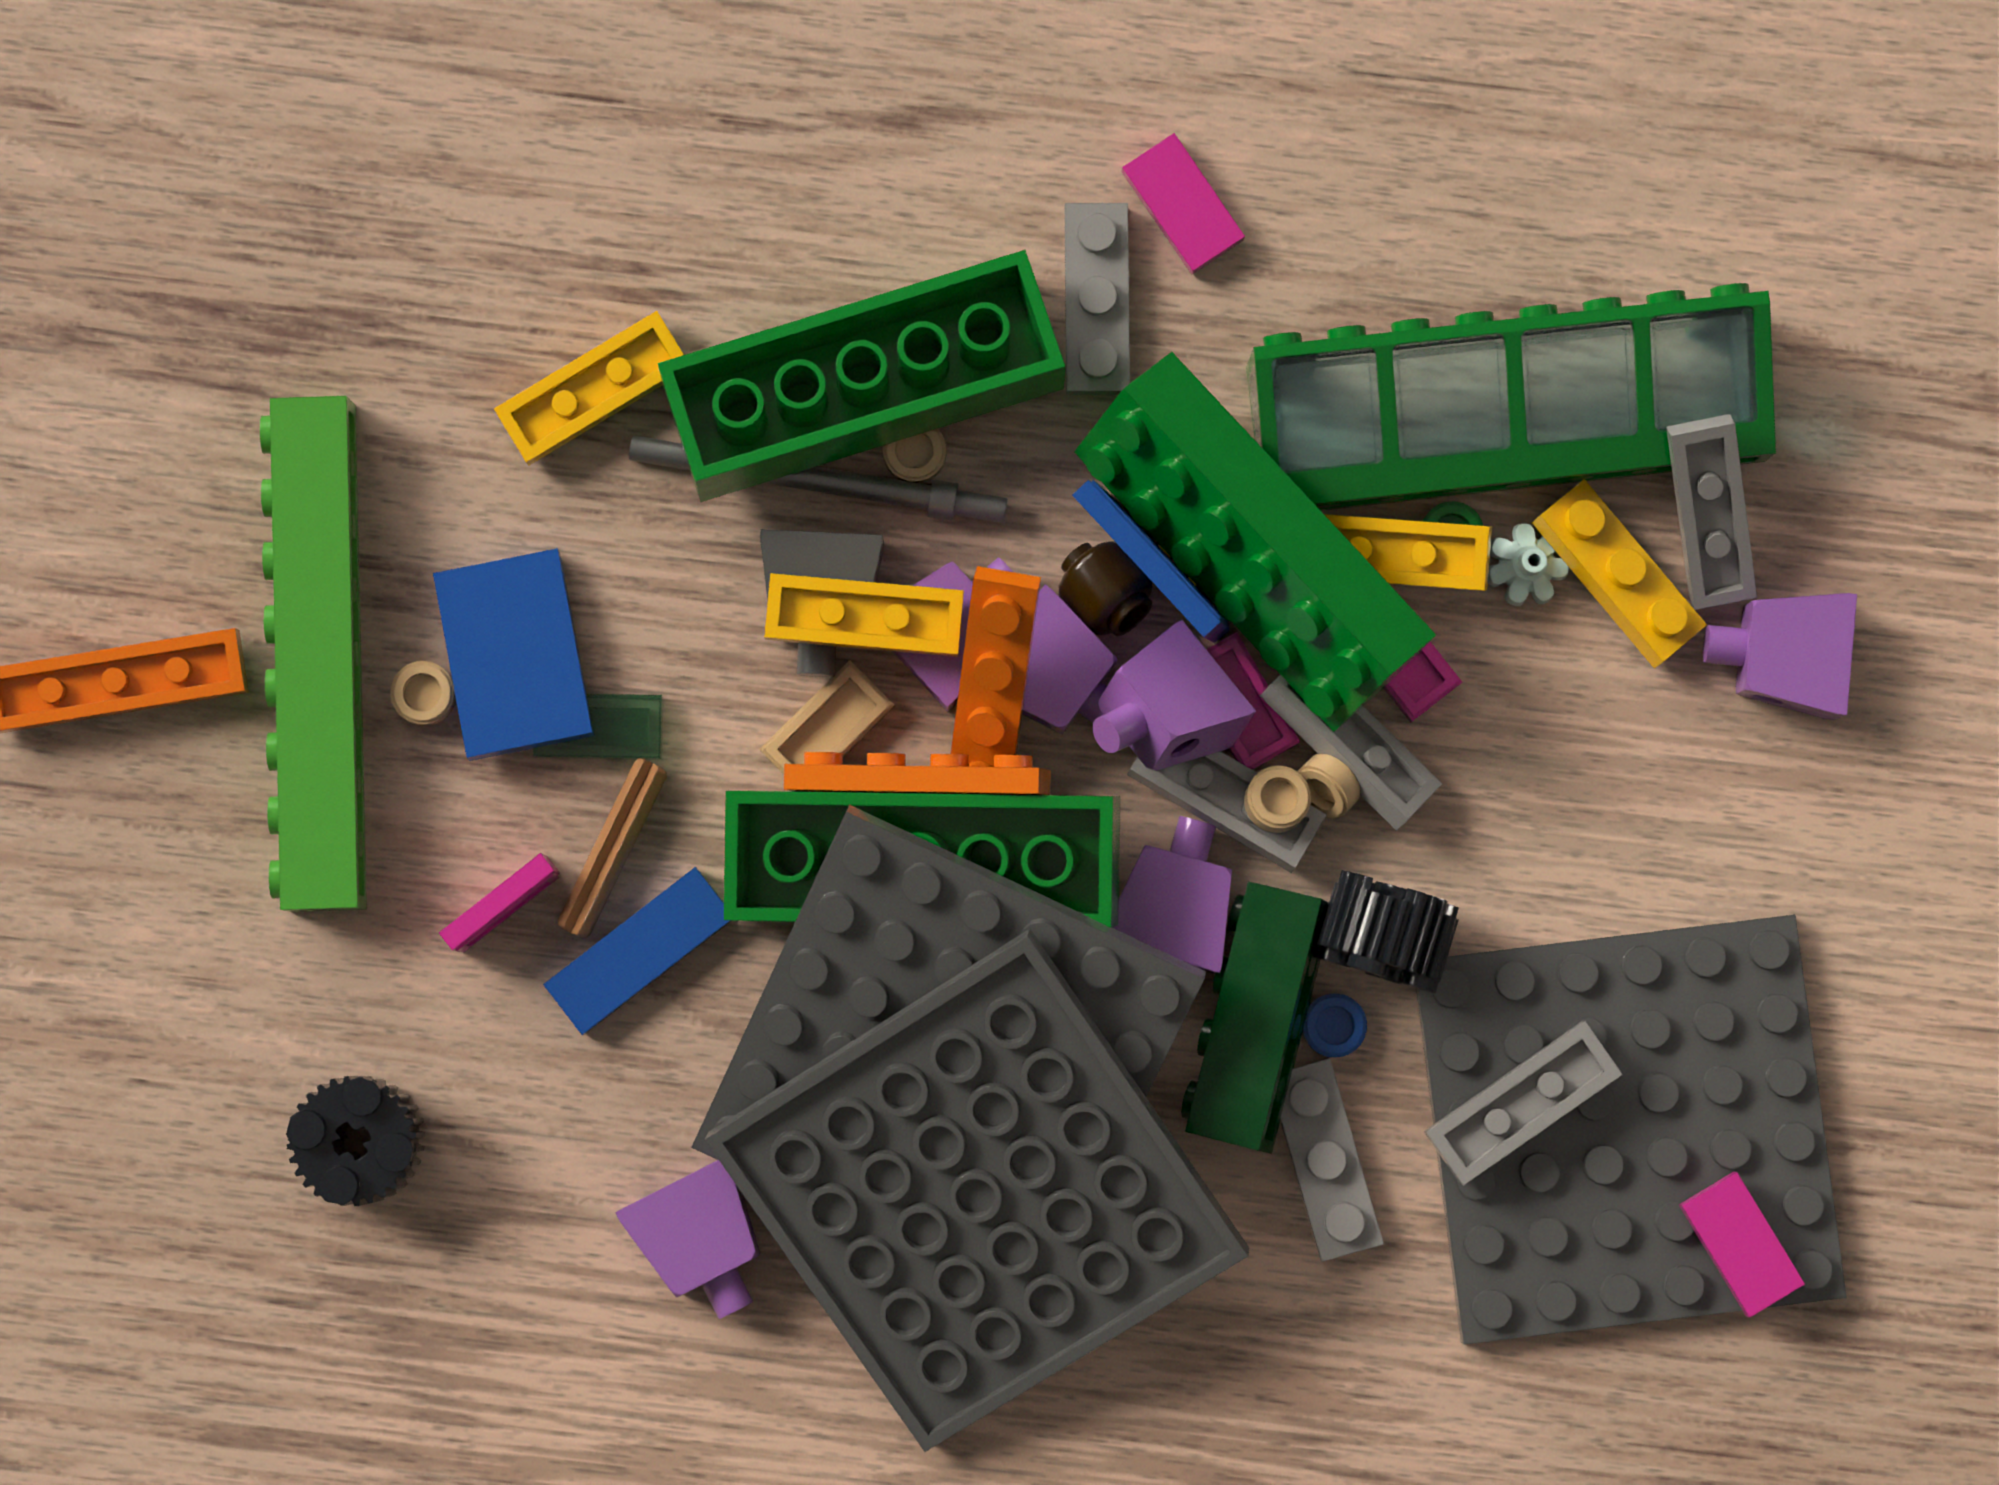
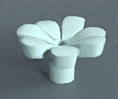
(1516, 570)

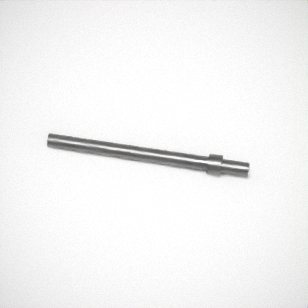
(940, 499)

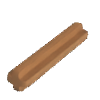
(612, 848)

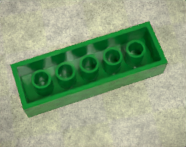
(863, 375)
(1253, 541)
(1043, 842)

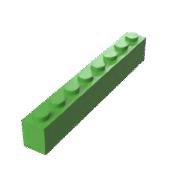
(315, 654)

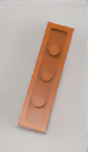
(995, 665)
(121, 680)
(890, 775)

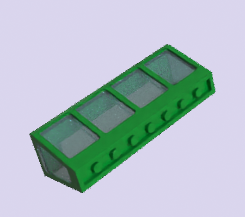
(1511, 397)

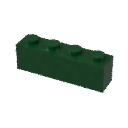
(1257, 1018)

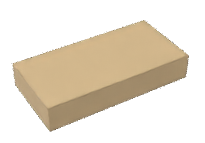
(830, 720)

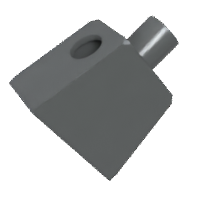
(821, 556)

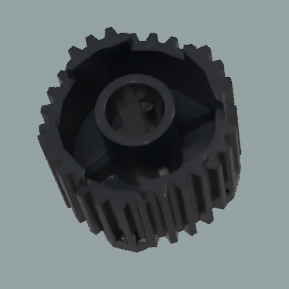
(1387, 931)
(319, 1135)

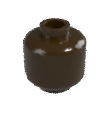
(1105, 588)

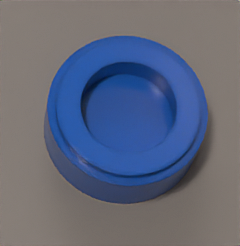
(1334, 1025)

